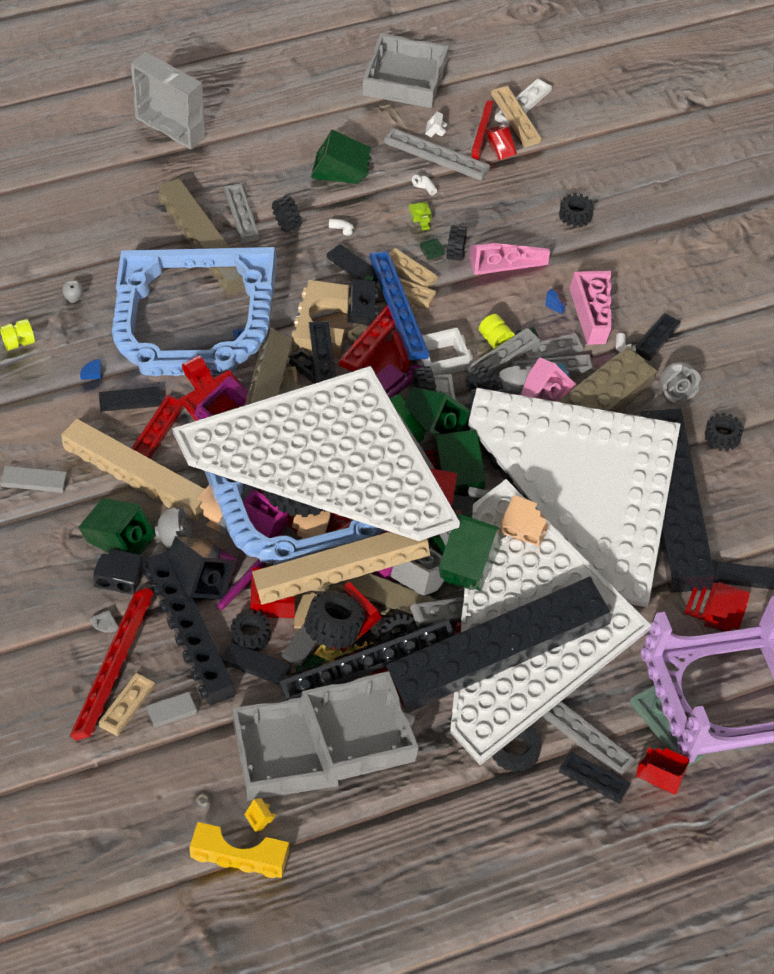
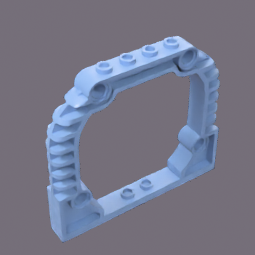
(140, 267)
(279, 548)

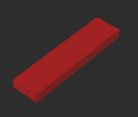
(481, 133)
(158, 426)

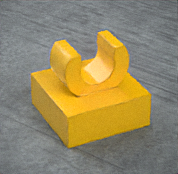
(259, 814)

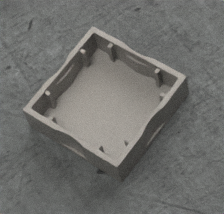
(405, 70)
(168, 100)
(358, 727)
(277, 750)

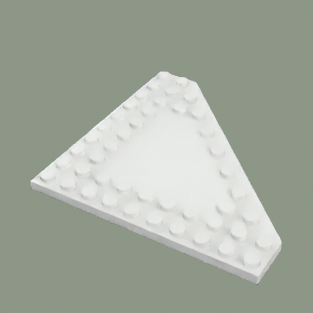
(328, 448)
(591, 473)
(509, 702)

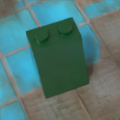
(341, 159)
(437, 411)
(461, 455)
(117, 527)
(470, 553)

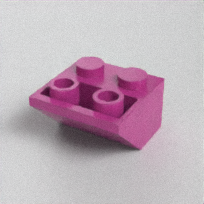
(263, 515)

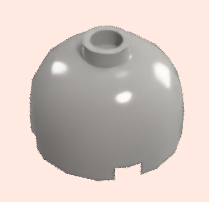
(513, 379)
(679, 381)
(173, 524)

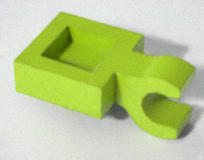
(421, 213)

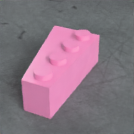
(592, 302)

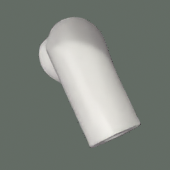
(424, 183)
(341, 224)
(621, 343)

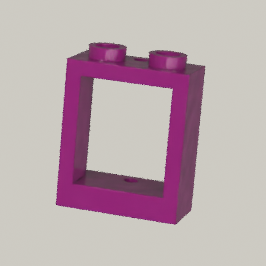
(230, 388)

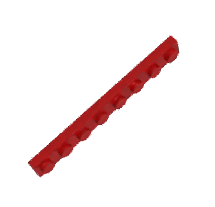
(109, 670)

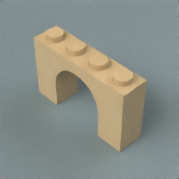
(320, 297)

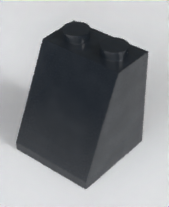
(201, 567)

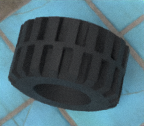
(334, 619)

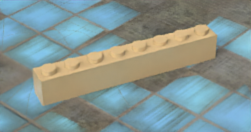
(133, 468)
(337, 565)

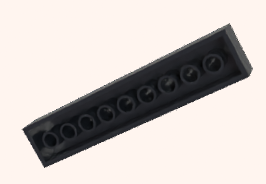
(683, 528)
(498, 644)

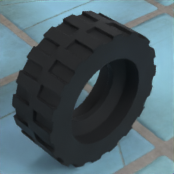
(523, 761)

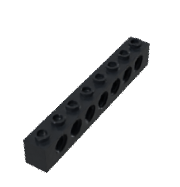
(364, 659)
(213, 690)

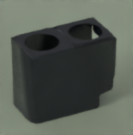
(118, 571)

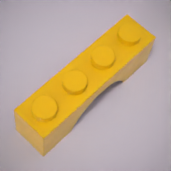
(266, 858)

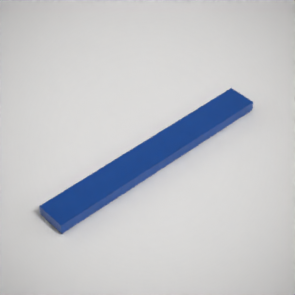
(399, 306)

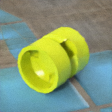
(495, 330)
(18, 334)

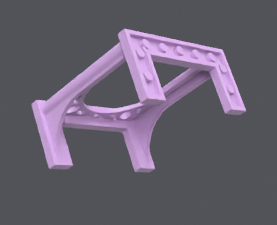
(665, 647)

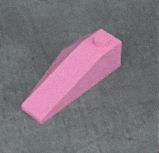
(504, 257)
(547, 382)

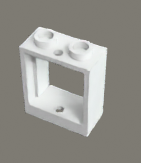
(445, 339)

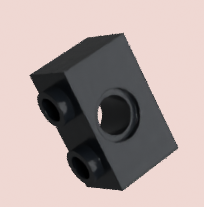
(359, 312)

